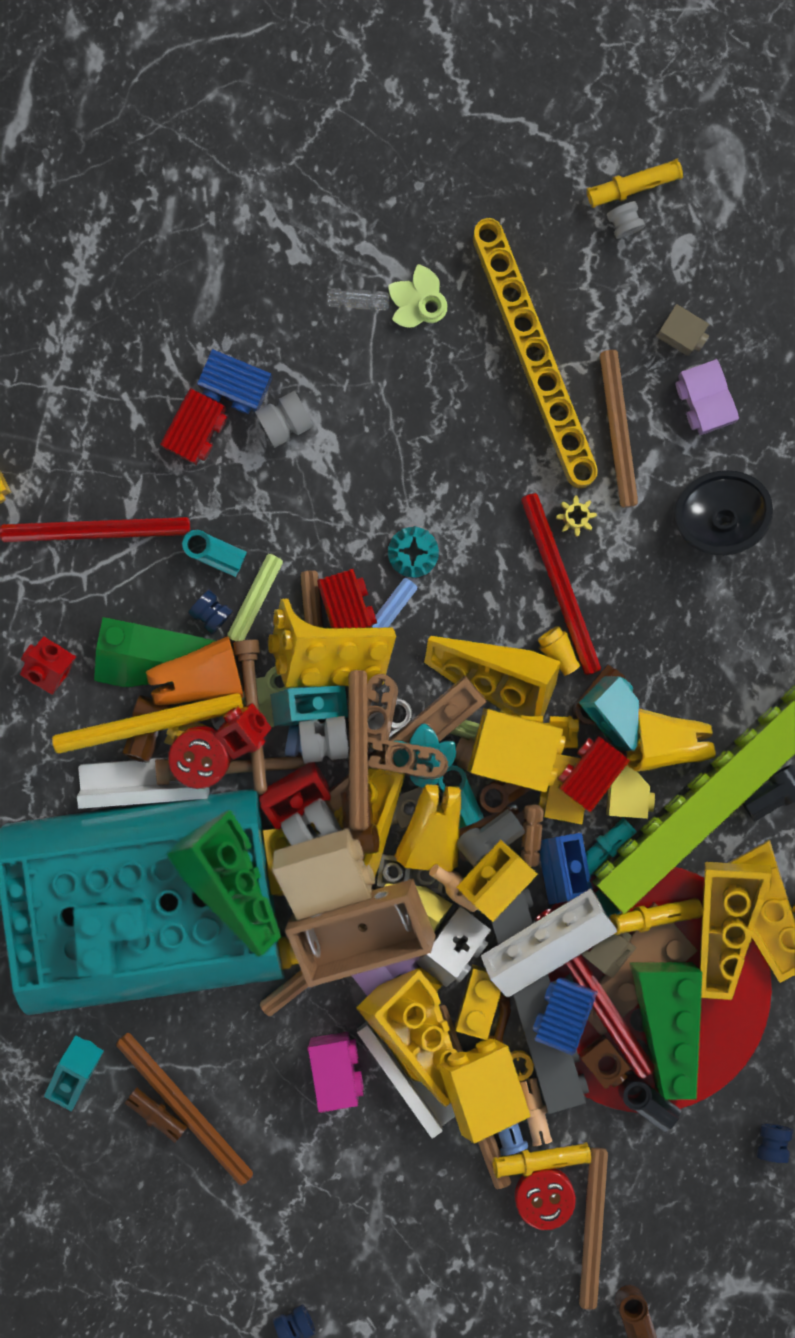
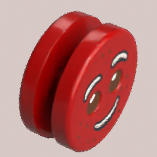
(198, 758)
(545, 1199)

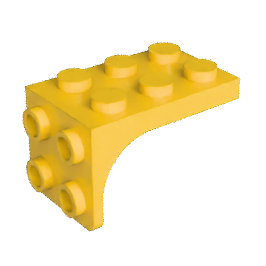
(326, 656)

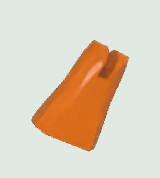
(197, 676)

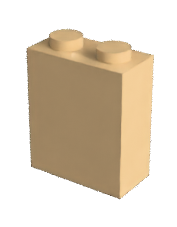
(323, 874)

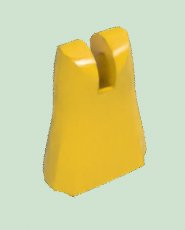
(669, 742)
(432, 831)

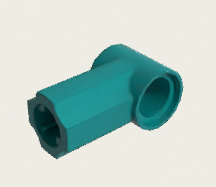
(217, 553)
(470, 809)

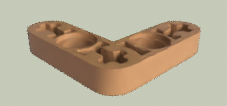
(380, 737)

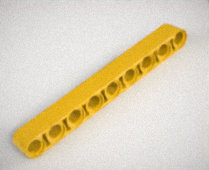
(534, 338)

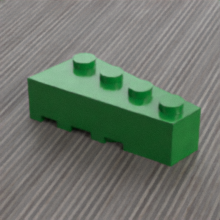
(671, 1021)

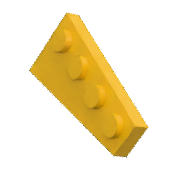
(775, 923)

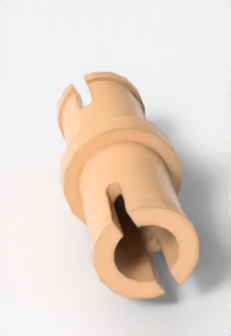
(537, 1121)

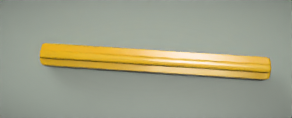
(145, 723)

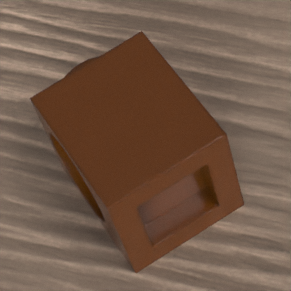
(598, 1049)

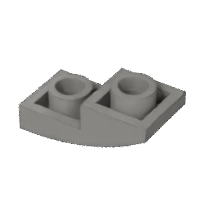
(393, 872)

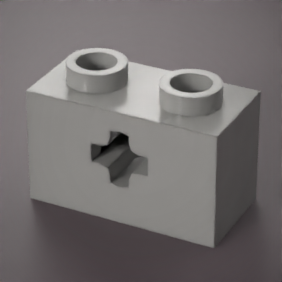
(460, 931)

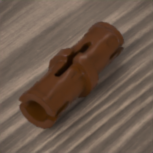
(155, 1115)

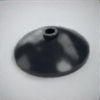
(721, 499)

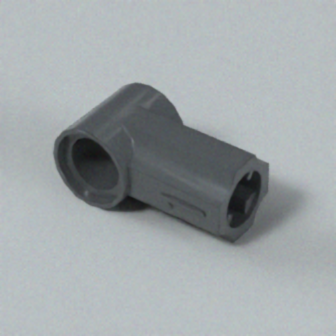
(478, 842)

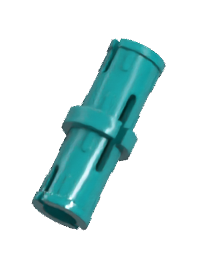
(609, 844)

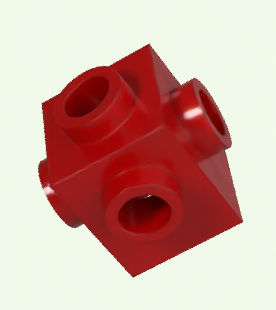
(47, 665)
(243, 730)

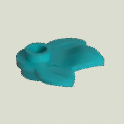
(426, 737)

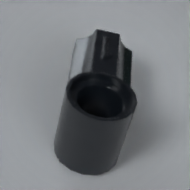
(772, 794)
(650, 1103)

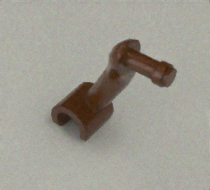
(505, 1010)

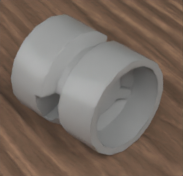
(284, 419)
(323, 739)
(298, 827)

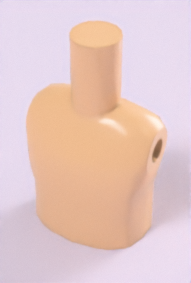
(450, 881)

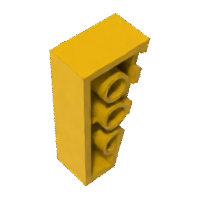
(729, 914)

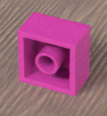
(334, 1071)

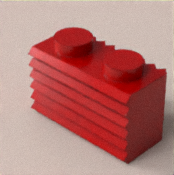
(194, 427)
(344, 601)
(592, 773)
(294, 793)

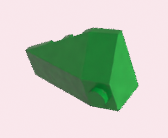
(131, 649)
(221, 873)

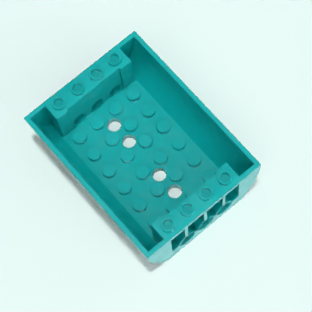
(113, 860)

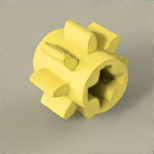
(582, 509)

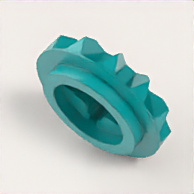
(402, 563)

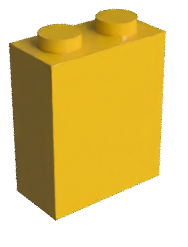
(516, 750)
(484, 1090)

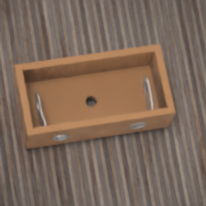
(336, 947)

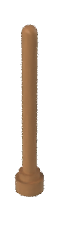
(247, 654)
(164, 774)

